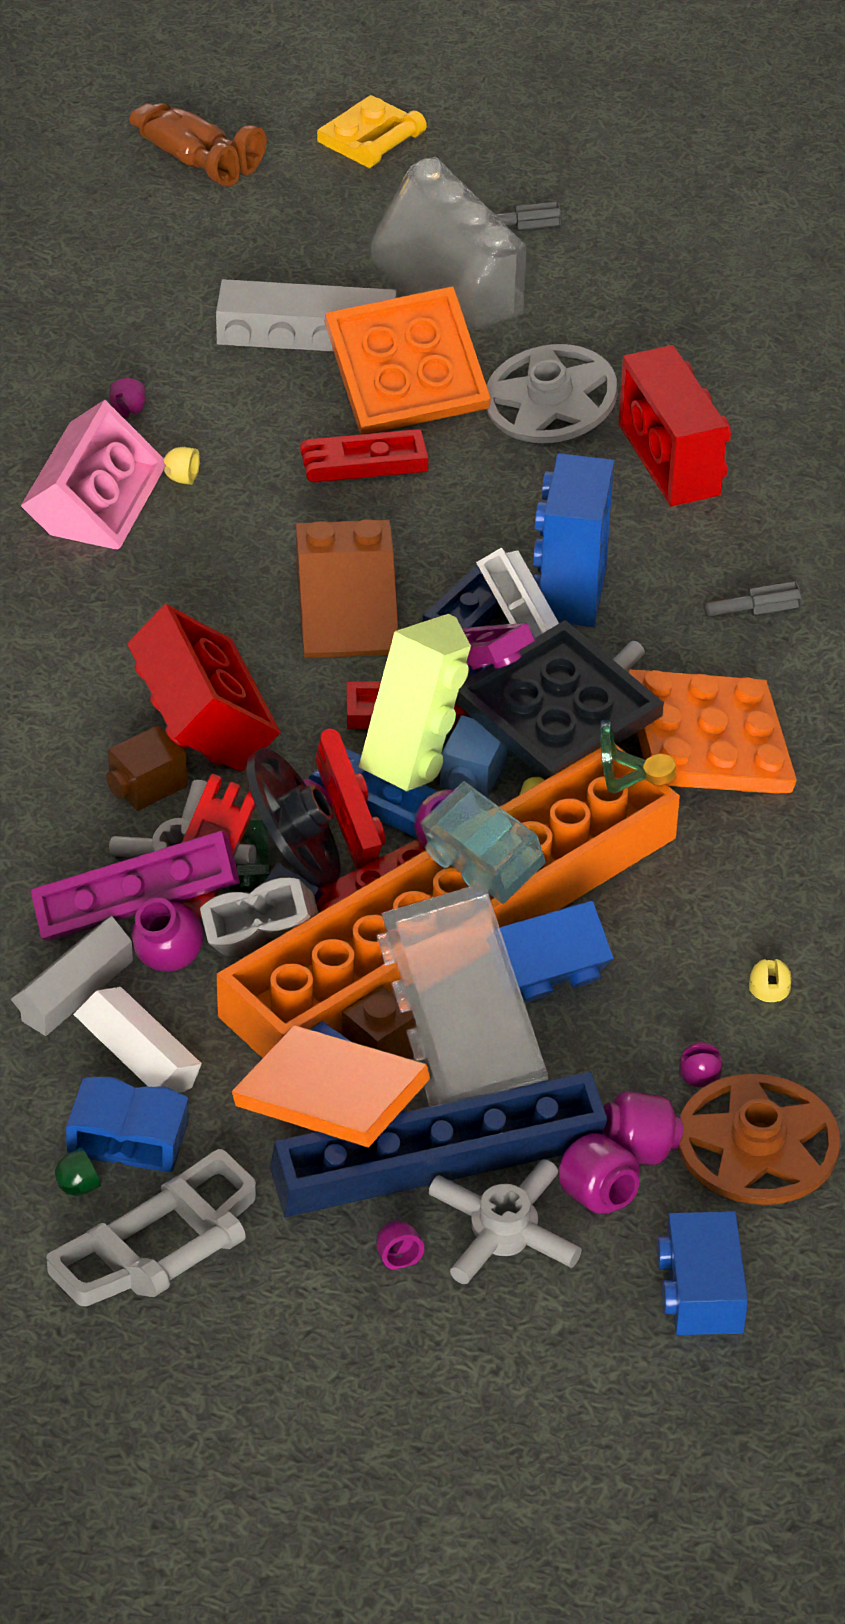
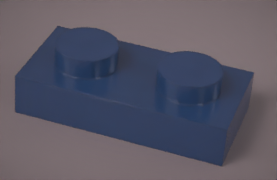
(468, 601)

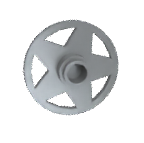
(551, 393)

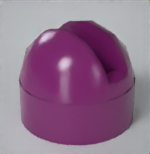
(132, 393)
(700, 1064)
(404, 1240)

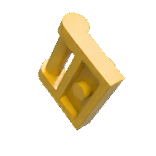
(366, 121)

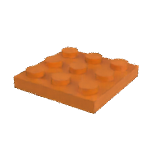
(407, 360)
(717, 732)

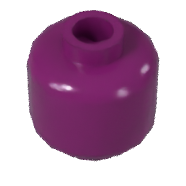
(643, 1125)
(599, 1173)

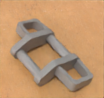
(144, 1275)

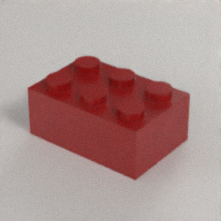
(673, 425)
(202, 688)

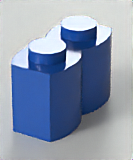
(128, 1123)

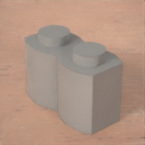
(245, 922)

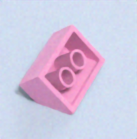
(95, 480)

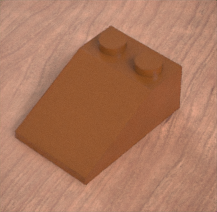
(346, 588)

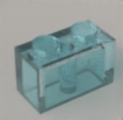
(482, 842)

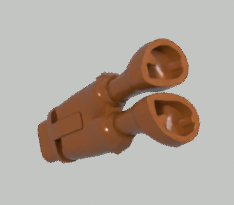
(201, 142)

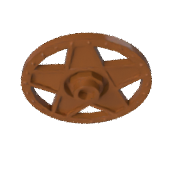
(759, 1139)

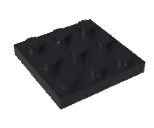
(554, 700)

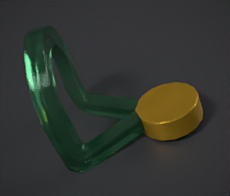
(656, 769)

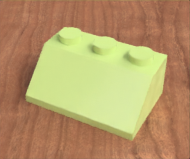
(416, 702)

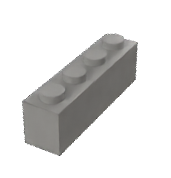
(284, 312)

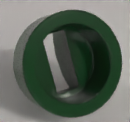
(76, 1174)

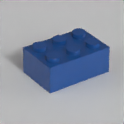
(574, 536)

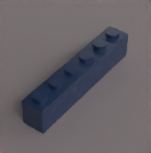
(437, 1140)

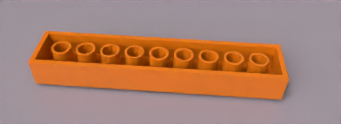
(336, 954)

